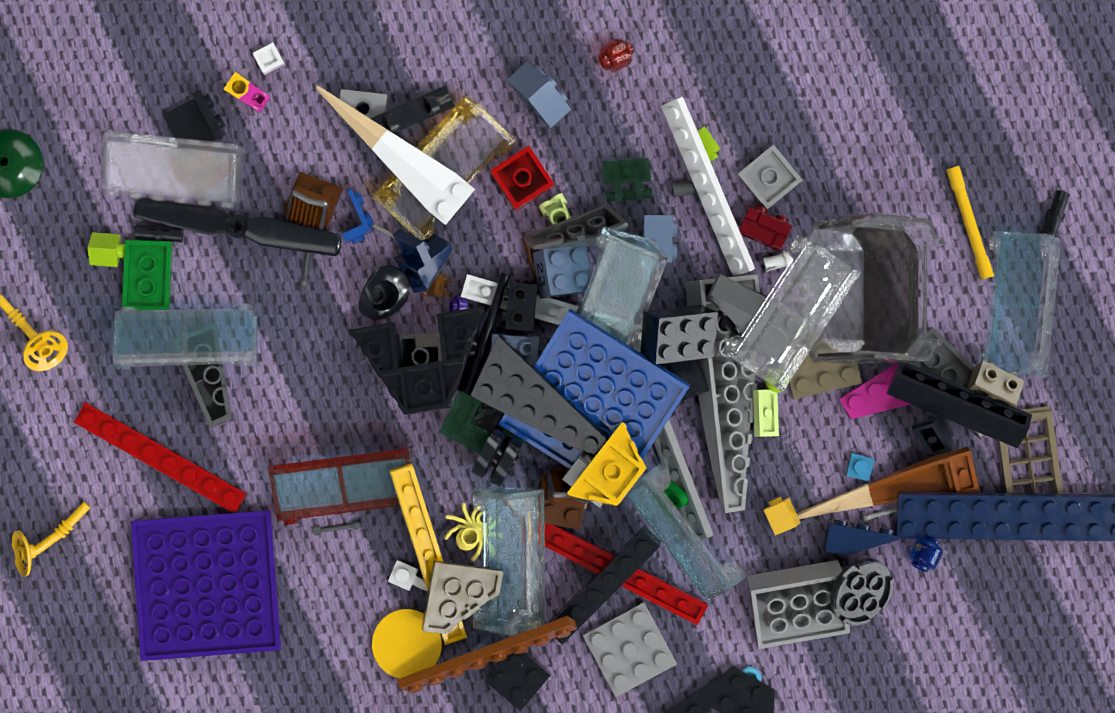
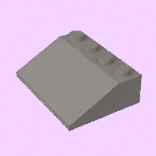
(794, 604)

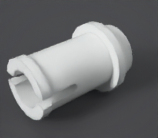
(777, 261)

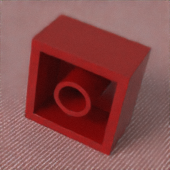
(522, 178)

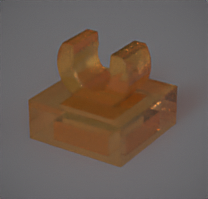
(437, 287)

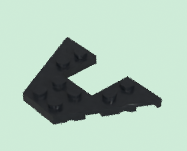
(423, 385)
(729, 693)

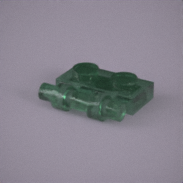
(627, 172)

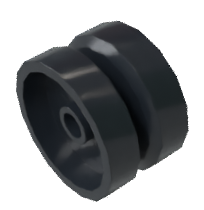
(497, 457)

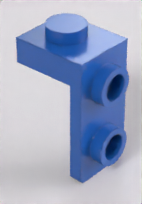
(357, 234)

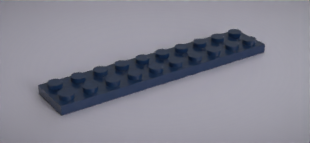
(1006, 516)

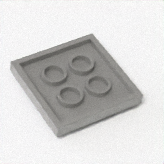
(629, 649)

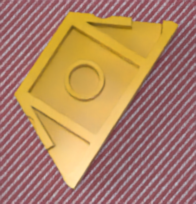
(610, 471)

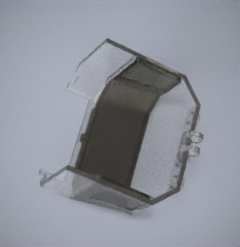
(887, 305)

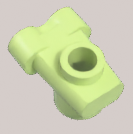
(555, 208)

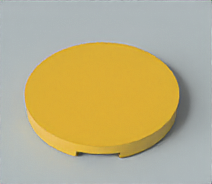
(402, 646)

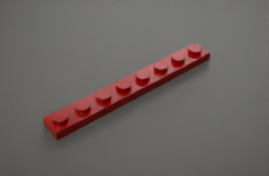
(160, 457)
(640, 582)

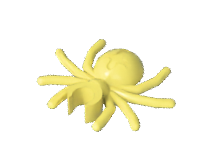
(470, 533)

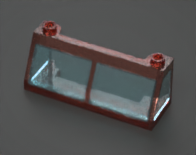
(335, 485)

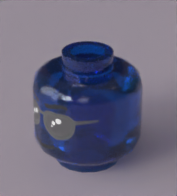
(926, 554)

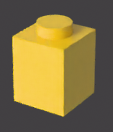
(781, 515)

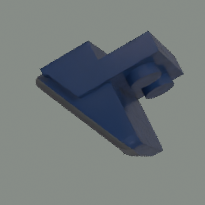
(421, 258)

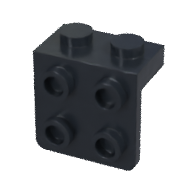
(196, 119)

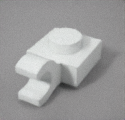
(406, 576)

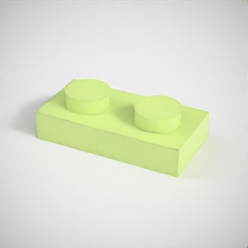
(765, 413)

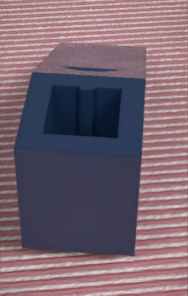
(851, 540)

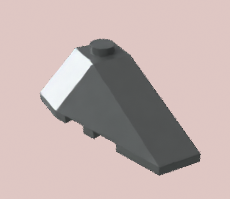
(577, 231)

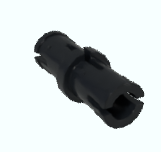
(1056, 213)
(159, 233)

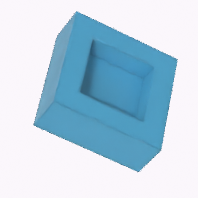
(860, 467)

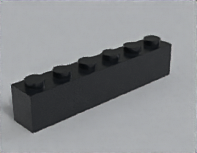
(959, 404)
(609, 579)

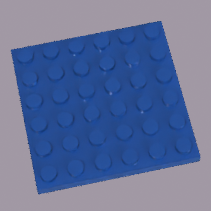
(606, 384)

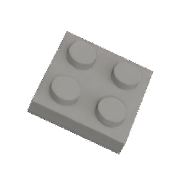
(769, 177)

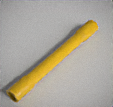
(958, 186)

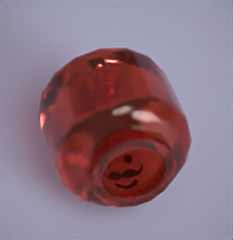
(615, 55)

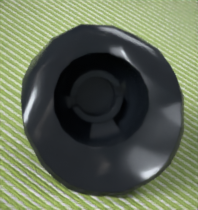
(384, 293)

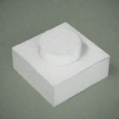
(268, 58)

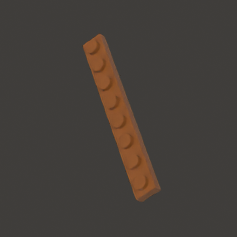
(495, 652)

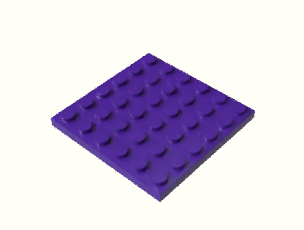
(206, 585)

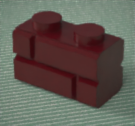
(765, 228)

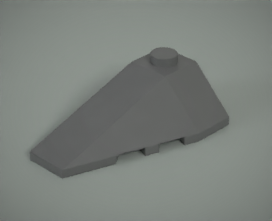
(736, 301)

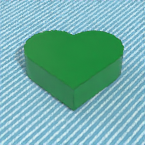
(676, 495)

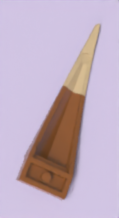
(935, 474)

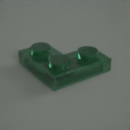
(459, 426)

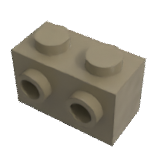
(995, 383)

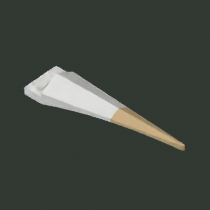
(429, 181)

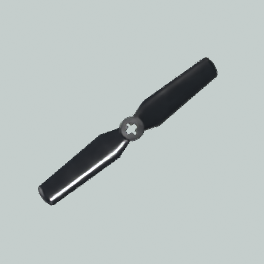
(260, 230)

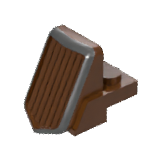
(312, 202)
(558, 506)

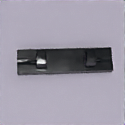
(415, 110)

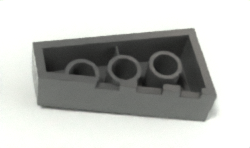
(211, 392)

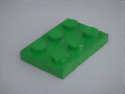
(147, 274)

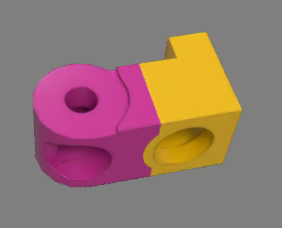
(246, 92)

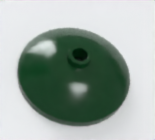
(23, 165)

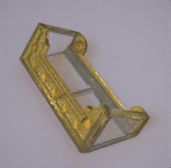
(462, 143)

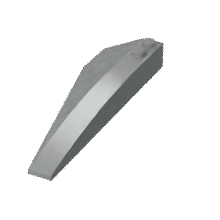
(727, 405)

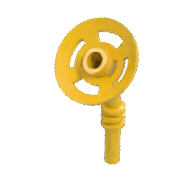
(40, 341)
(27, 552)

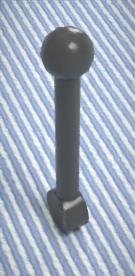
(304, 282)
(317, 530)

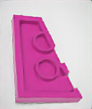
(871, 396)

